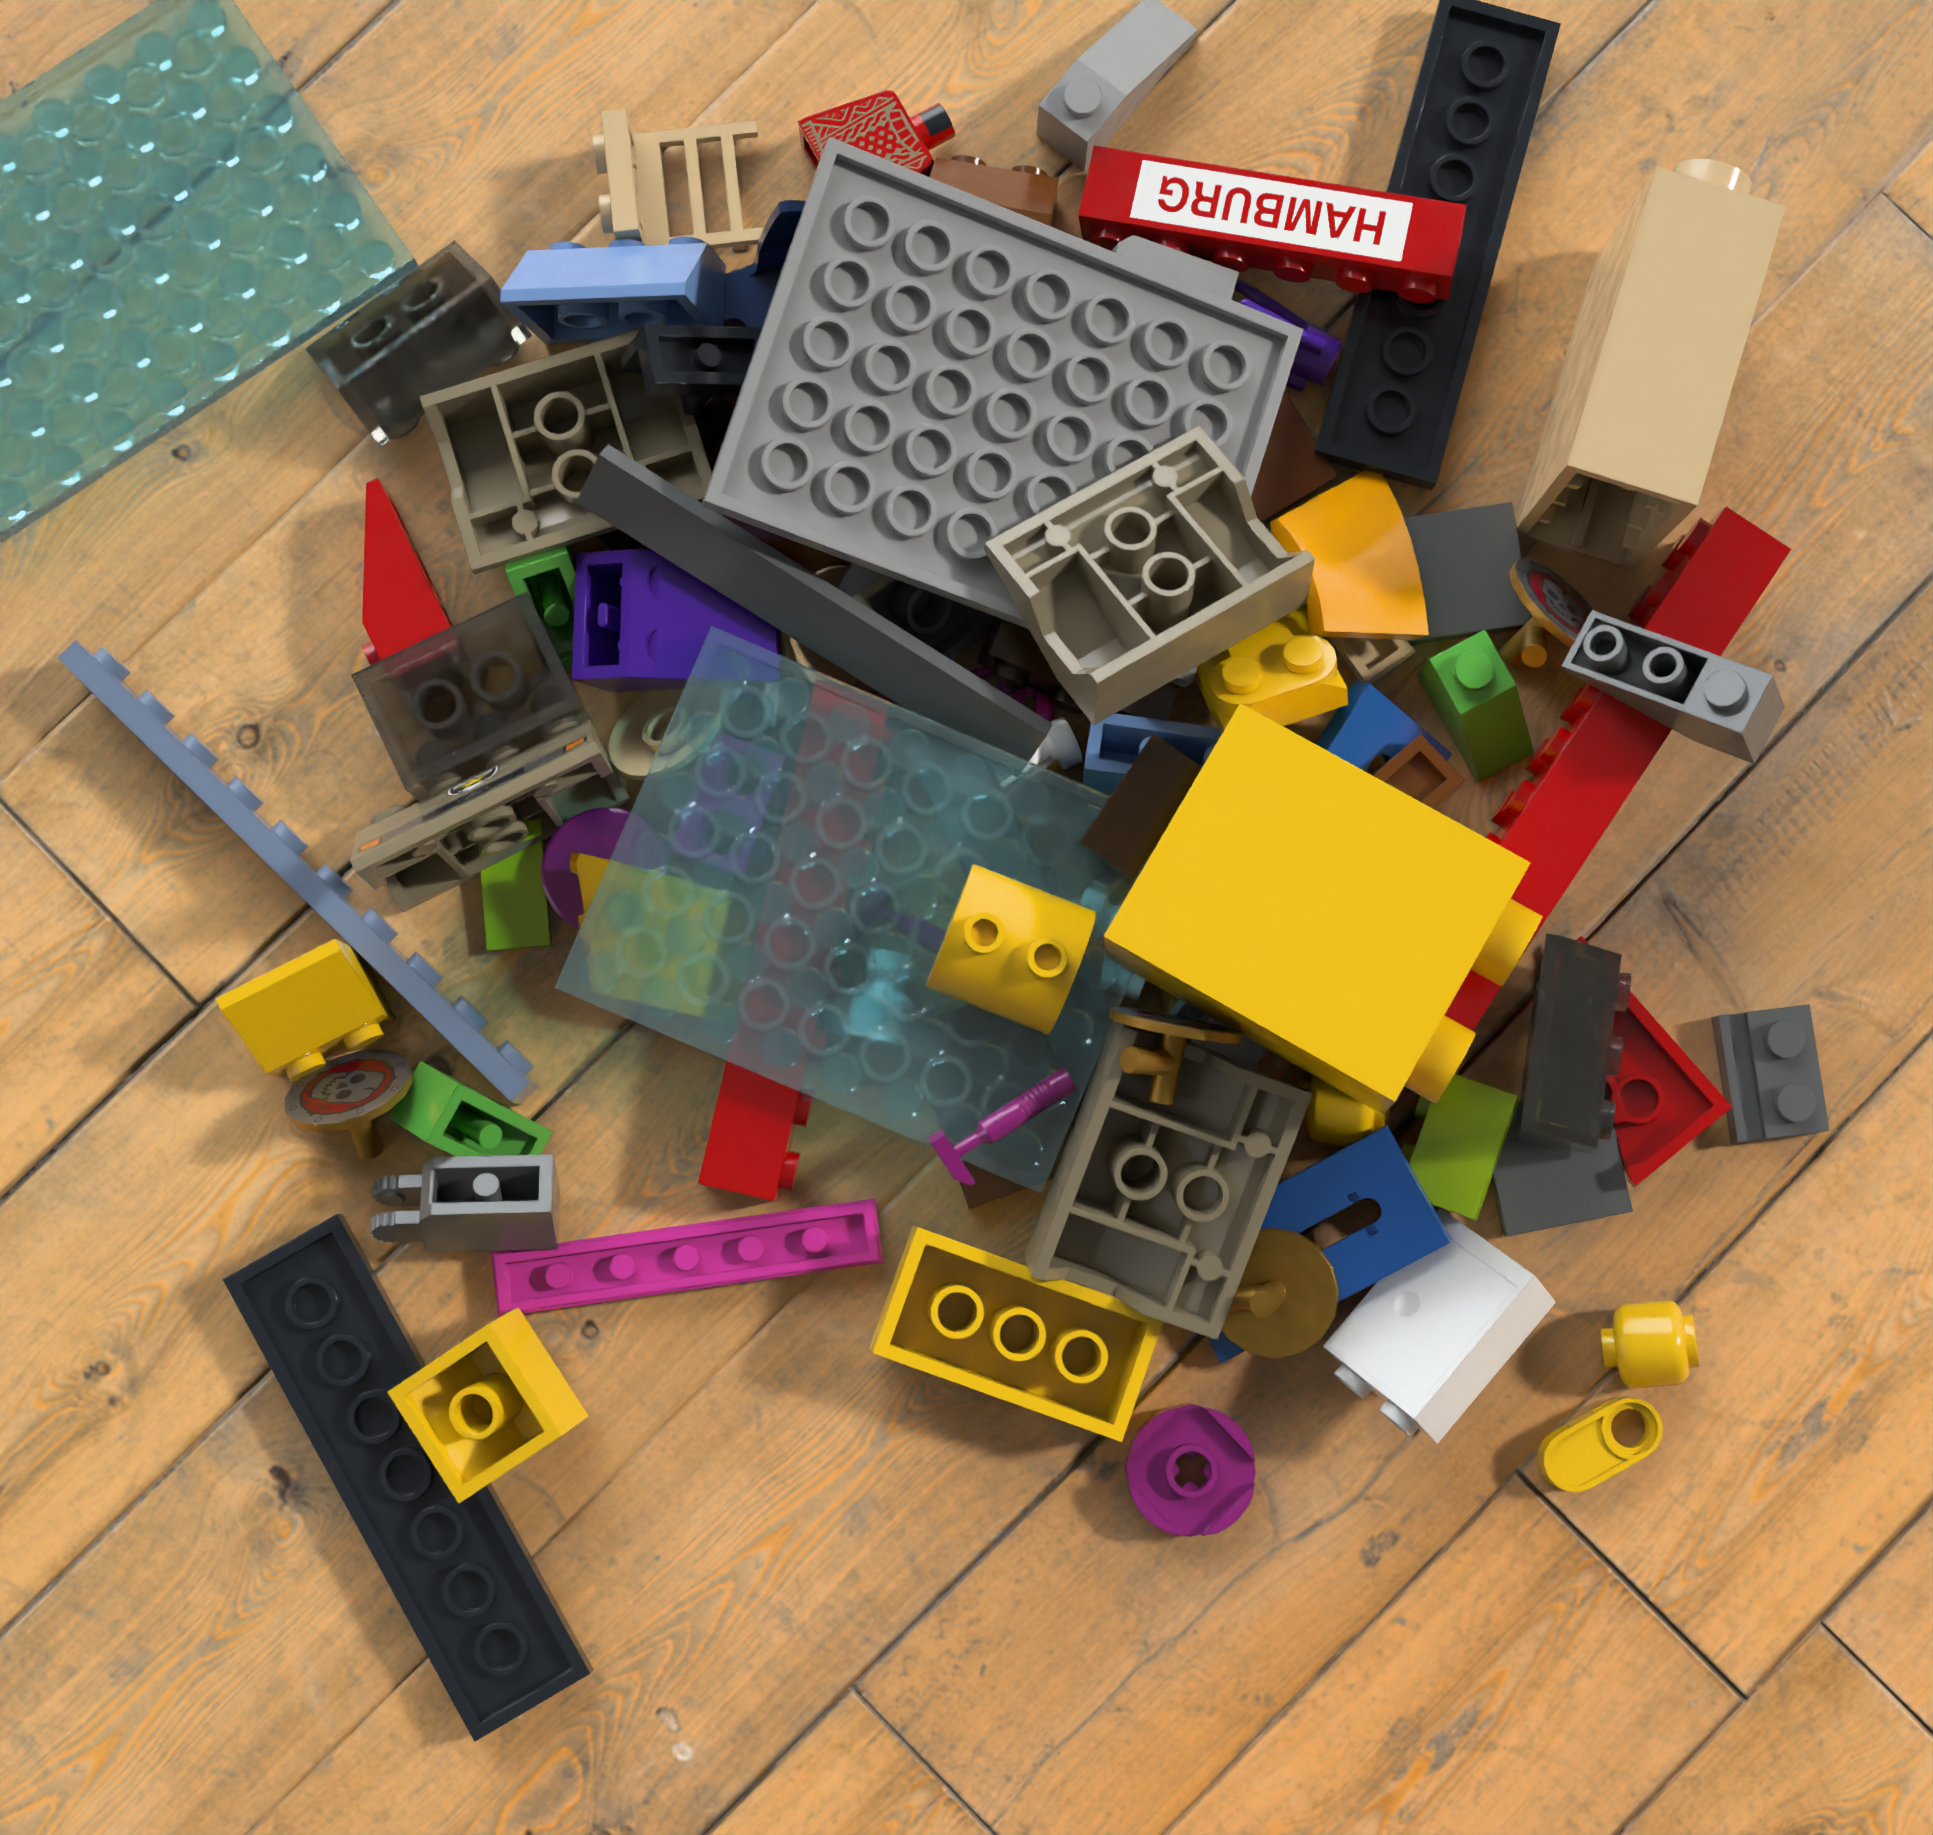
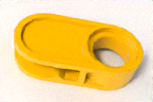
(1585, 1450)

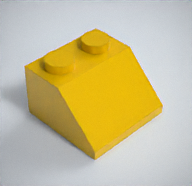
(308, 1010)
(488, 1404)

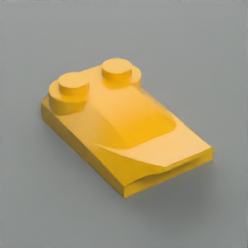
(1275, 674)

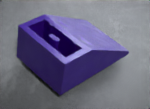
(647, 621)

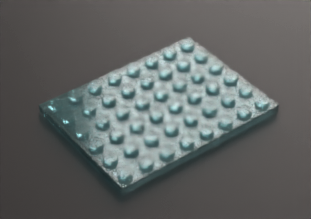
(162, 242)
(800, 887)

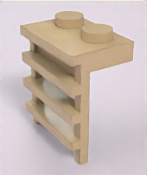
(636, 181)

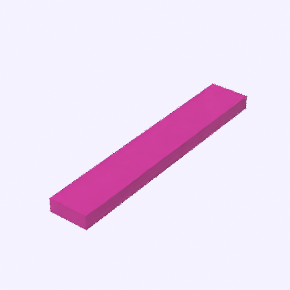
(688, 1257)

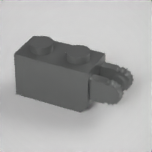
(473, 1204)

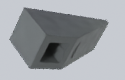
(1678, 685)

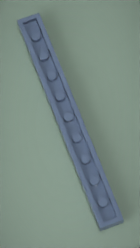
(319, 888)

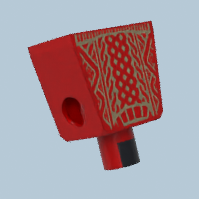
(881, 128)

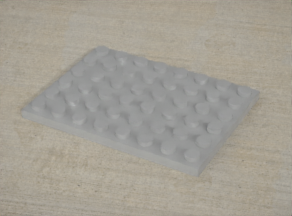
(966, 371)

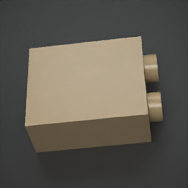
(1651, 365)

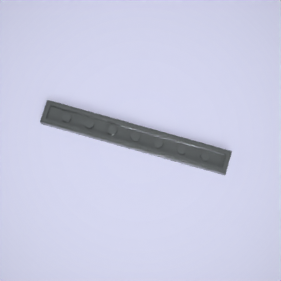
(805, 605)

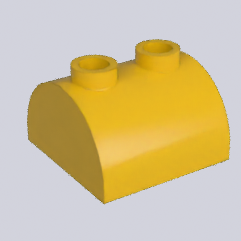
(1012, 949)

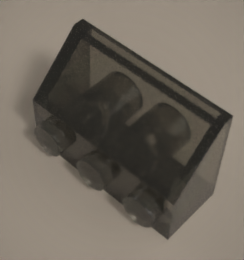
(416, 339)
(469, 695)
(1571, 1046)

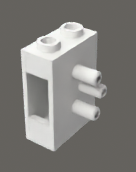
(1438, 1331)

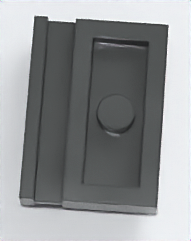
(1770, 1073)

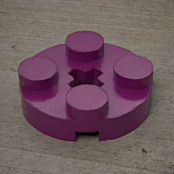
(1228, 1470)

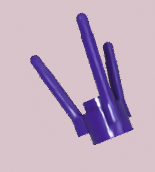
(1316, 347)

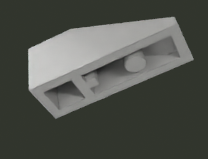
(1111, 80)

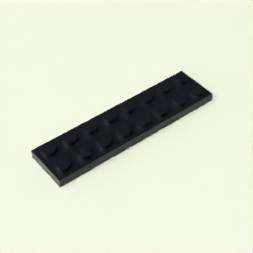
(1458, 146)
(448, 1562)

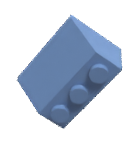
(614, 289)

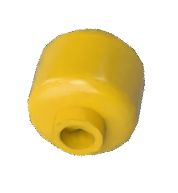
(1337, 1117)
(1651, 1344)

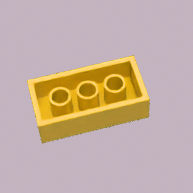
(1015, 1334)

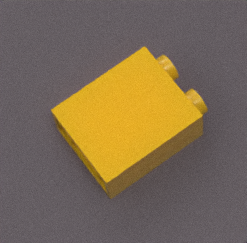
(1323, 914)

